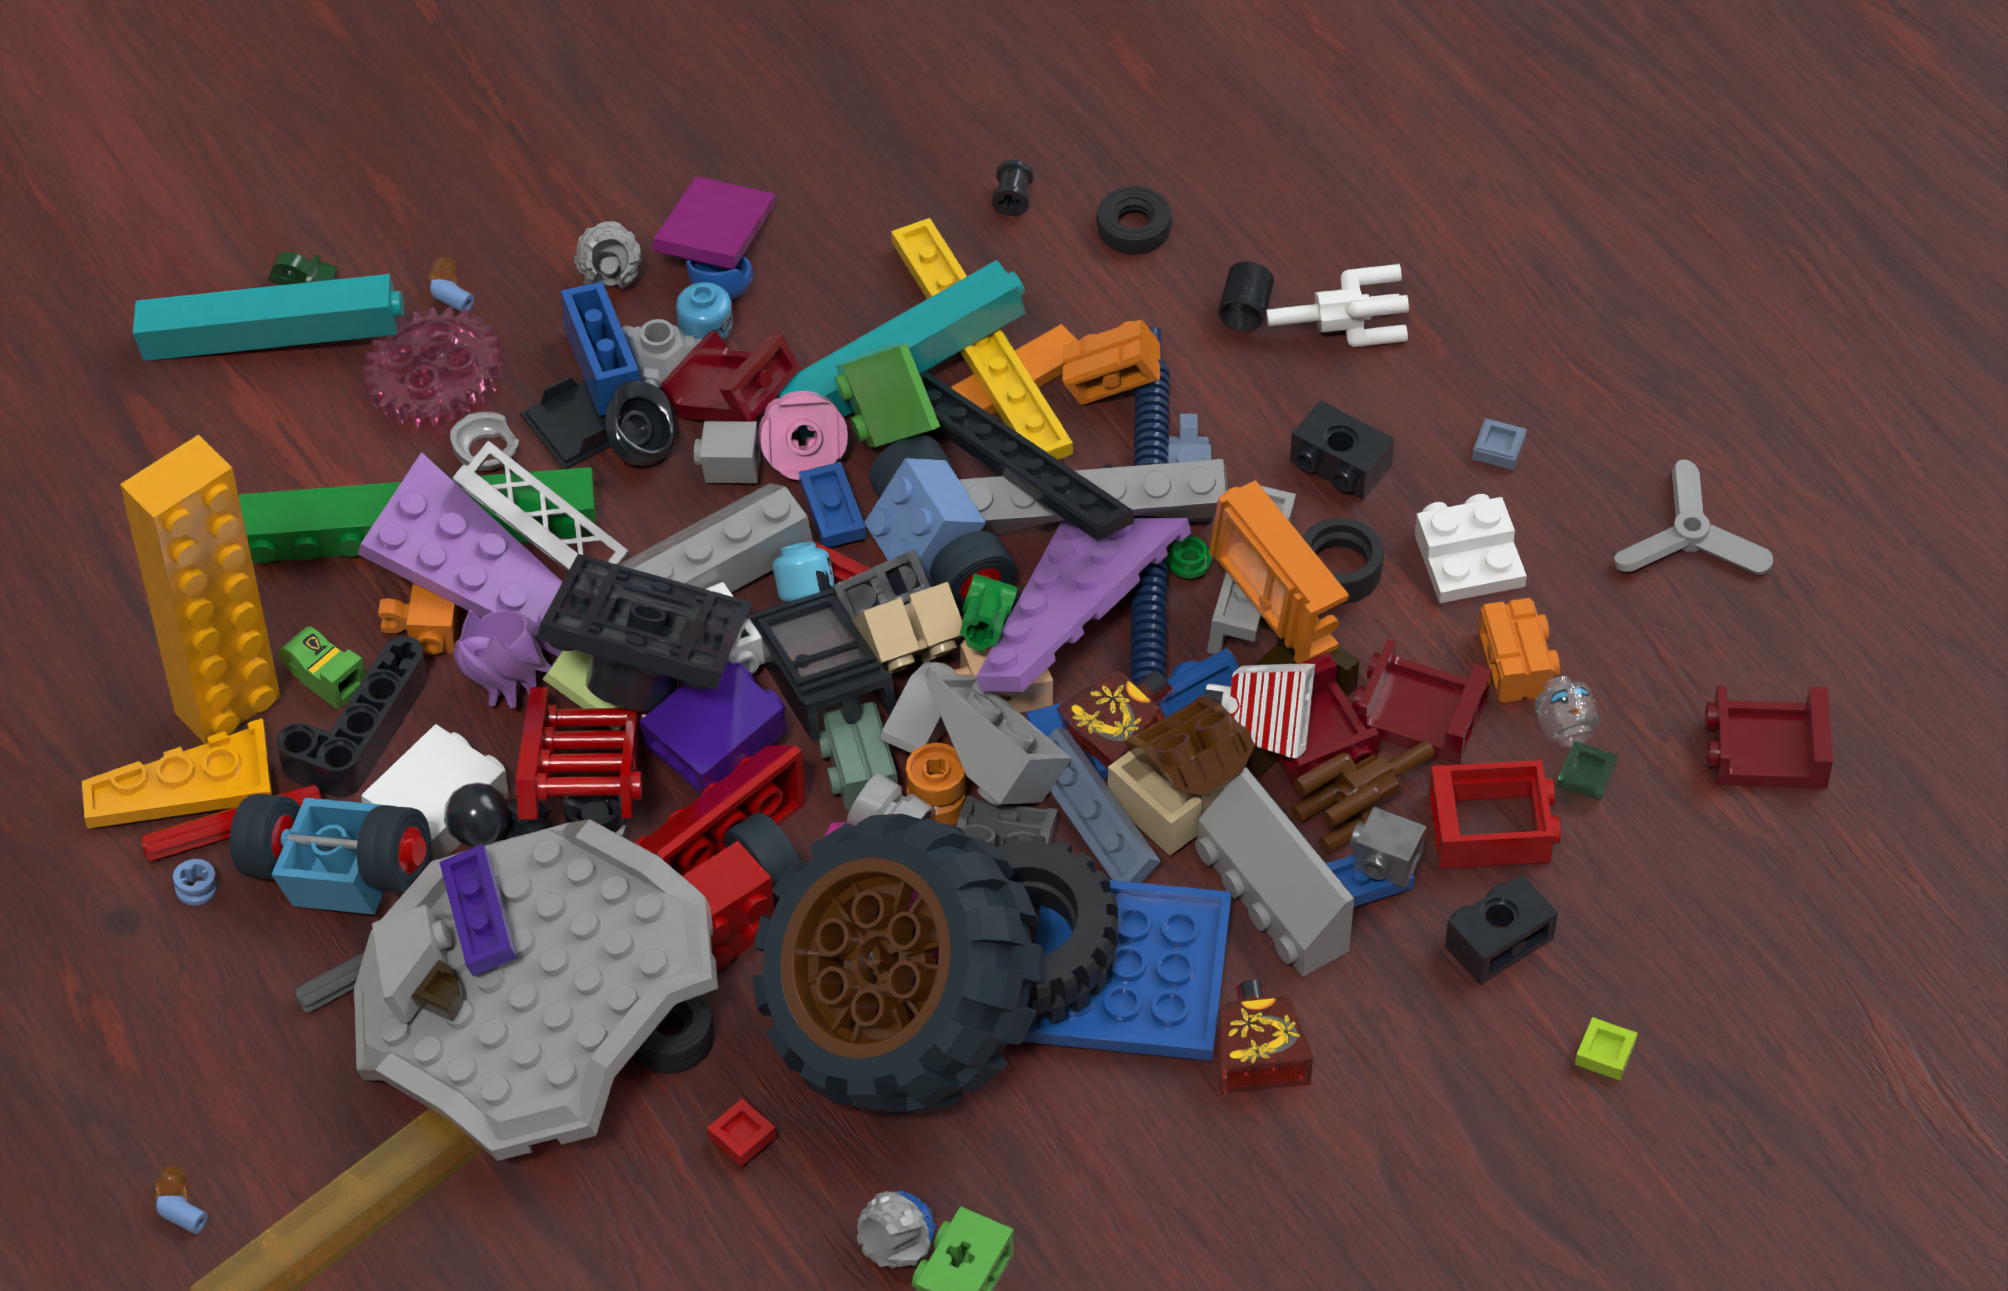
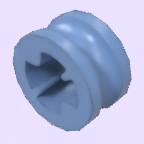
(202, 890)

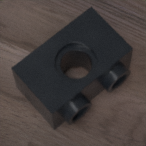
(1341, 450)
(1489, 950)

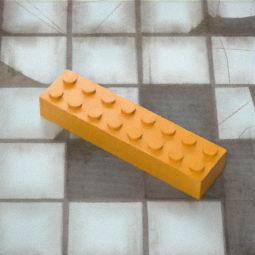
(201, 588)

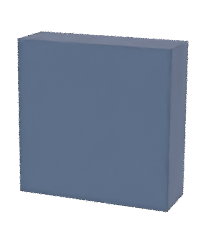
(1499, 444)

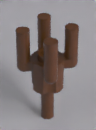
(1355, 790)

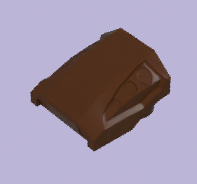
(1195, 747)

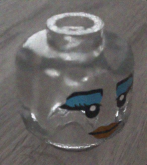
(1567, 711)

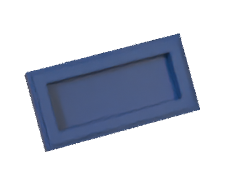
(1192, 677)

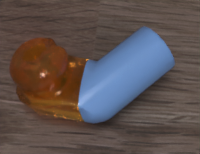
(444, 285)
(172, 1201)

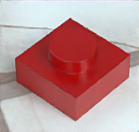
(741, 1132)

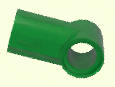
(986, 611)

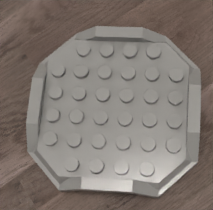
(601, 958)

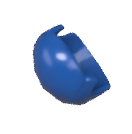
(734, 280)

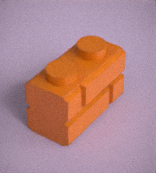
(1111, 362)
(1517, 649)

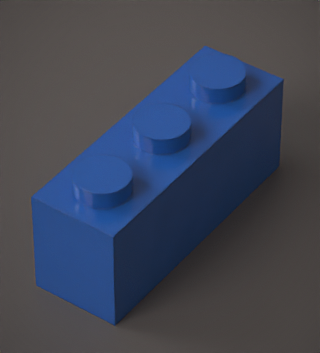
(597, 342)

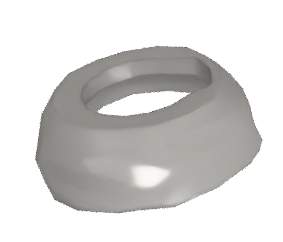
(480, 426)

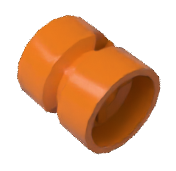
(938, 779)

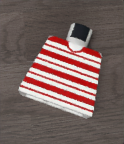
(1270, 704)

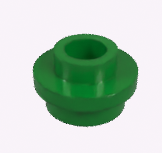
(1189, 558)

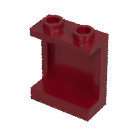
(729, 383)
(1422, 703)
(1332, 725)
(1770, 741)

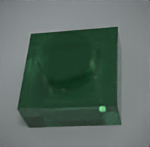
(1587, 770)

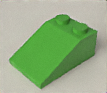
(885, 395)

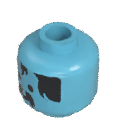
(802, 571)

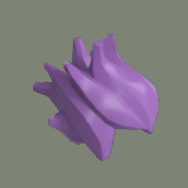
(500, 653)

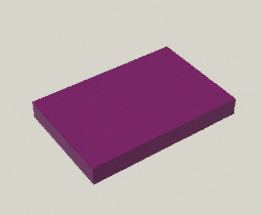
(714, 222)

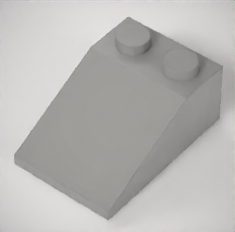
(996, 743)

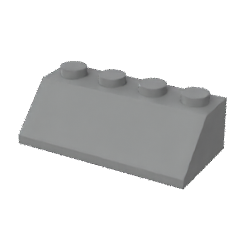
(731, 543)
(1276, 875)

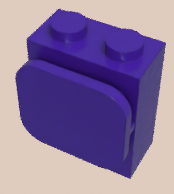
(711, 730)

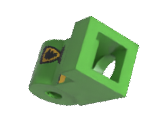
(322, 666)

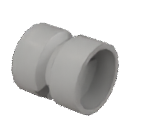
(885, 797)

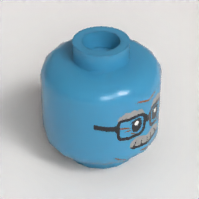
(702, 313)

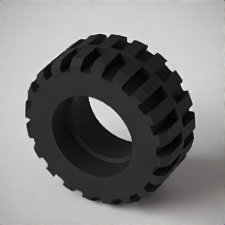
(1085, 901)

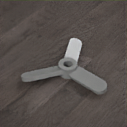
(1694, 532)

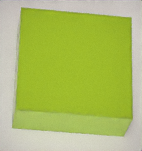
(1606, 1048)

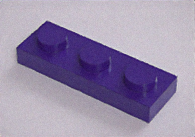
(478, 910)

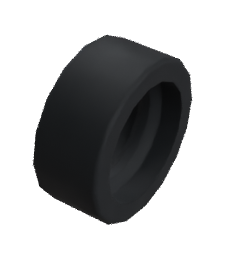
(1355, 536)

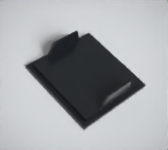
(568, 423)

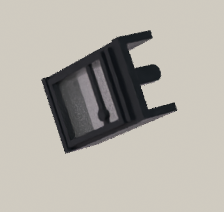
(820, 659)

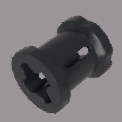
(1012, 187)

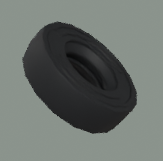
(1134, 239)

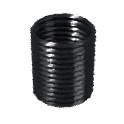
(1246, 296)

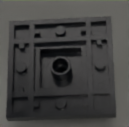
(642, 631)

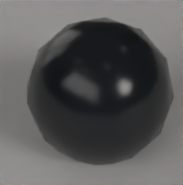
(476, 814)

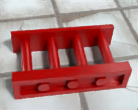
(539, 759)

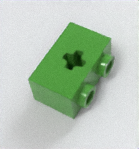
(967, 1255)

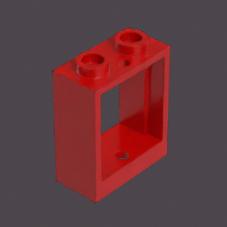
(1492, 781)

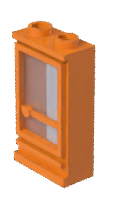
(1276, 570)

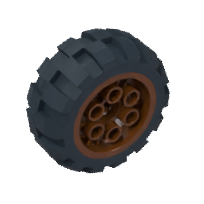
(857, 902)

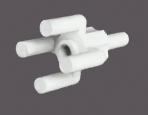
(1349, 308)

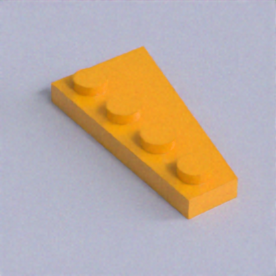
(182, 781)

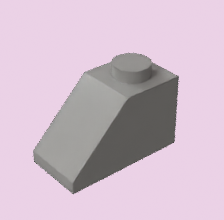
(915, 715)
(406, 953)

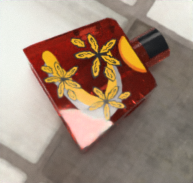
(1112, 712)
(1261, 1043)

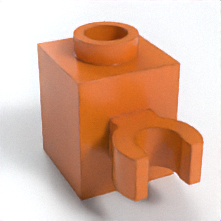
(426, 619)

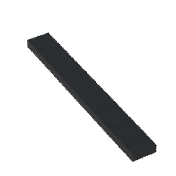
(1025, 463)

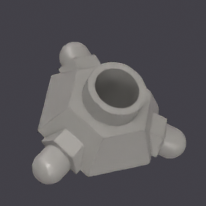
(658, 348)

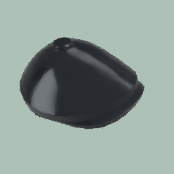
(640, 423)

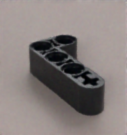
(347, 754)

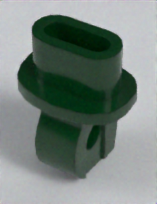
(296, 269)

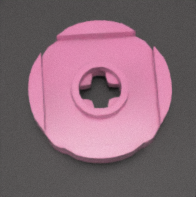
(785, 416)

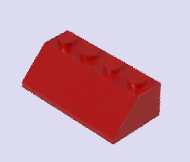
(760, 783)

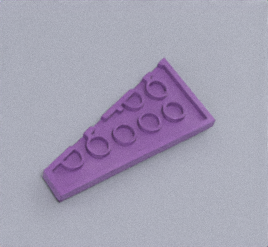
(457, 550)
(1068, 588)

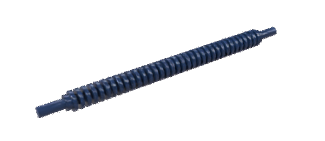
(1149, 595)

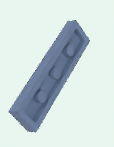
(1100, 816)

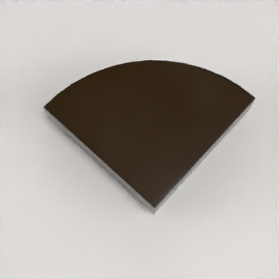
(439, 992)

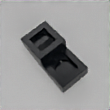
(882, 584)

